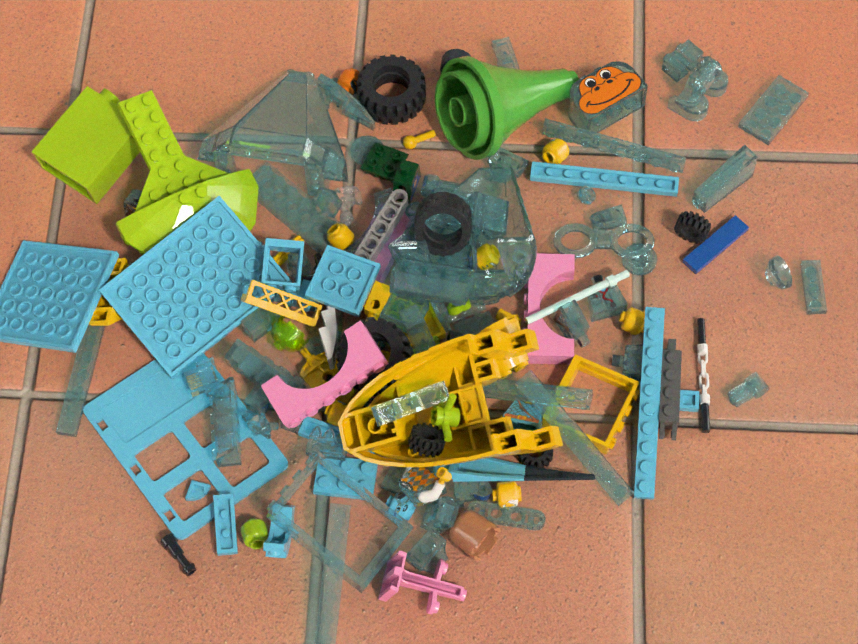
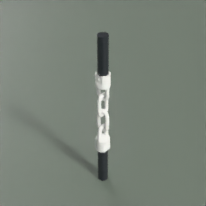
(702, 350)

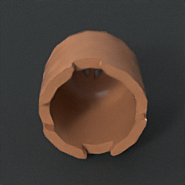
(474, 534)

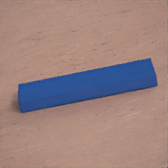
(715, 244)

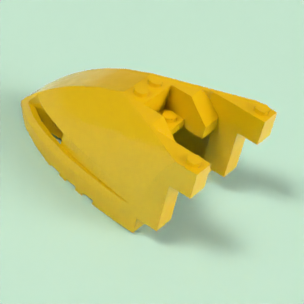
(465, 368)

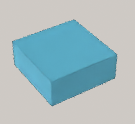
(689, 400)

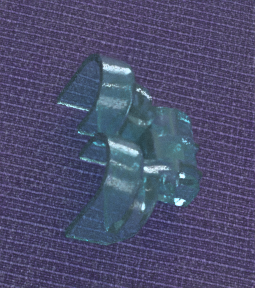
(705, 79)

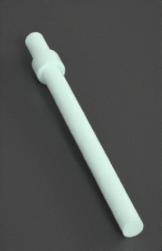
(609, 281)

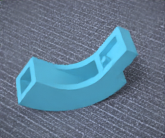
(279, 541)

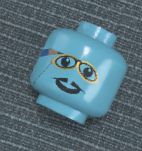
(405, 511)

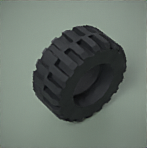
(391, 70)
(380, 331)

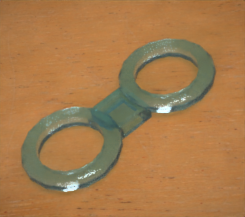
(604, 240)

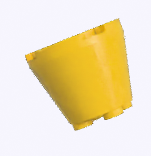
(516, 363)

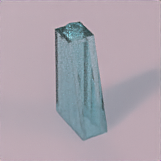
(725, 179)

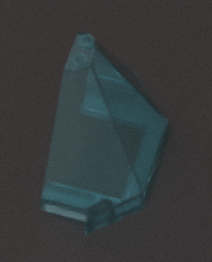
(282, 126)

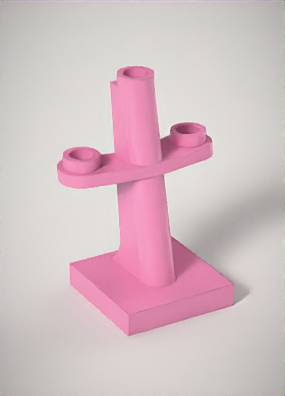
(397, 576)

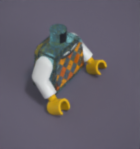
(421, 483)

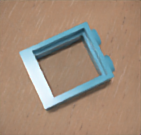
(283, 246)

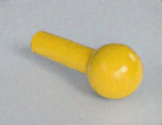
(410, 141)

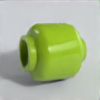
(254, 533)

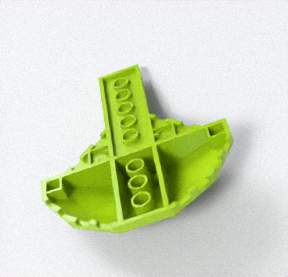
(175, 183)

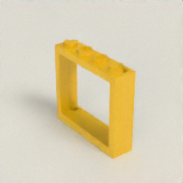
(609, 376)

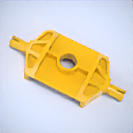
(316, 369)

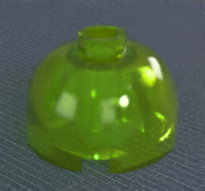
(287, 336)

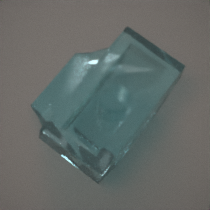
(504, 158)
(427, 552)

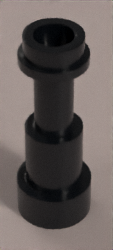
(170, 543)

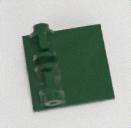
(383, 161)

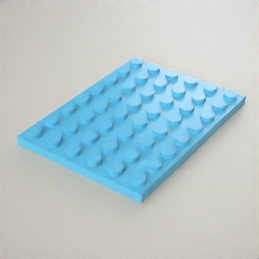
(191, 286)

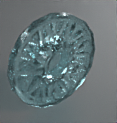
(361, 148)
(642, 265)

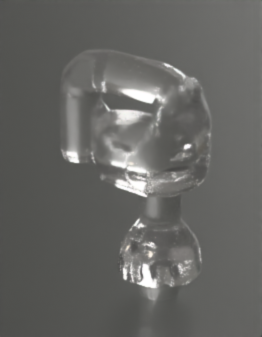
(348, 201)

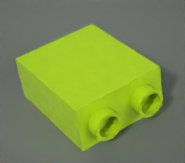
(88, 145)

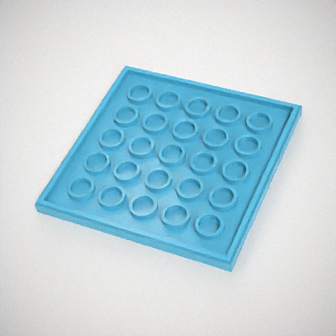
(52, 294)

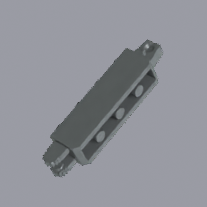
(670, 390)

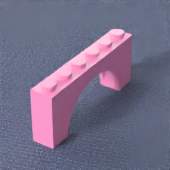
(547, 272)
(361, 362)

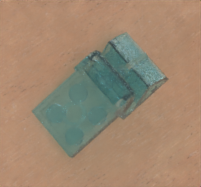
(488, 215)

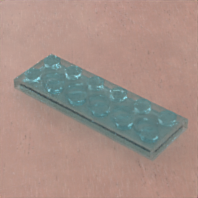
(292, 207)

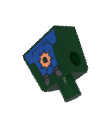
(407, 176)

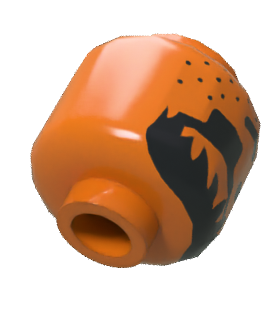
(348, 80)

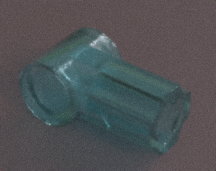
(431, 181)
(751, 387)

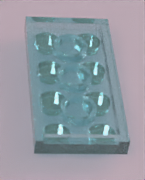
(773, 110)

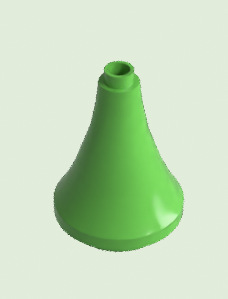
(487, 102)

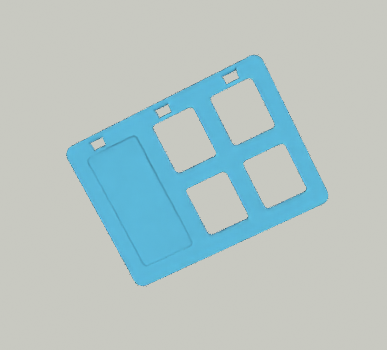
(150, 407)

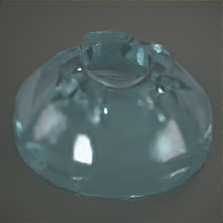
(778, 273)

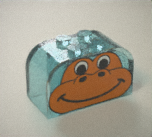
(606, 96)

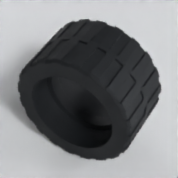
(443, 204)

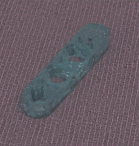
(506, 520)

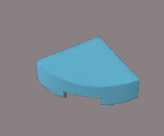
(197, 491)

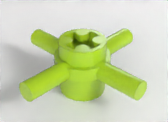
(446, 416)

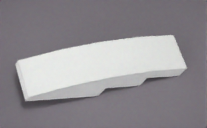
(329, 335)

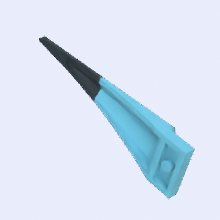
(499, 470)

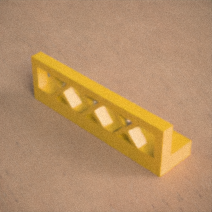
(275, 308)

